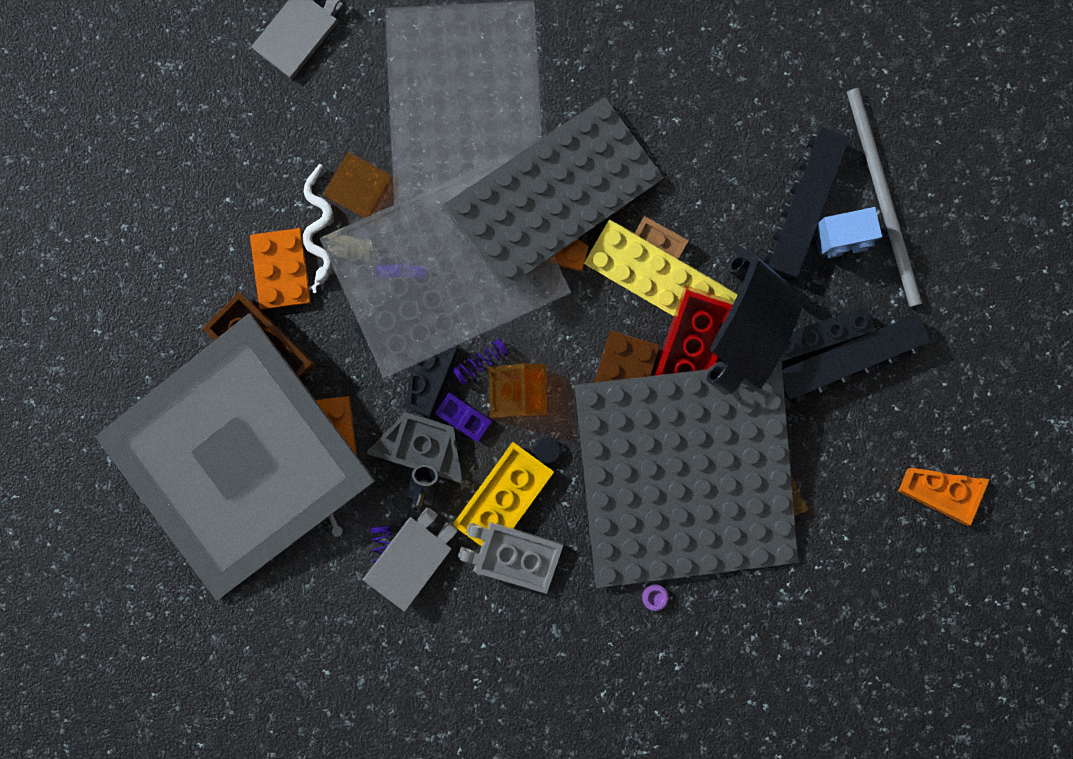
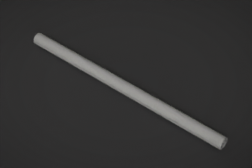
(884, 197)

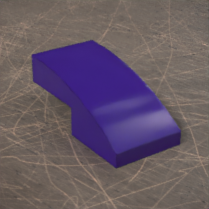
(462, 416)

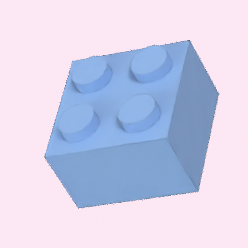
(847, 231)

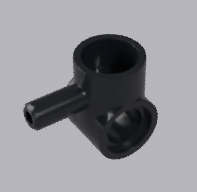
(422, 487)

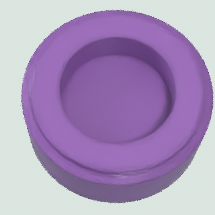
(655, 597)

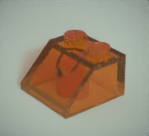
(517, 390)

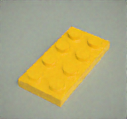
(505, 491)

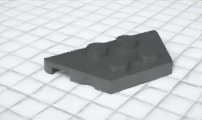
(419, 442)

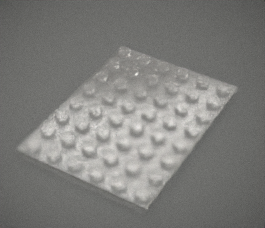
(459, 89)
(421, 281)

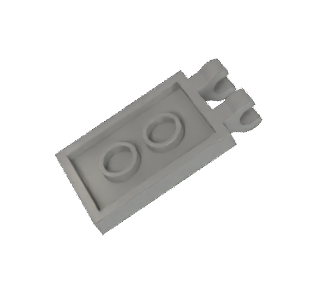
(296, 34)
(513, 556)
(410, 560)

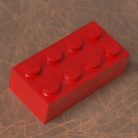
(693, 332)

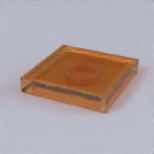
(357, 185)

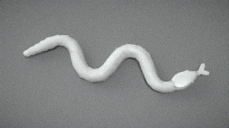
(323, 272)

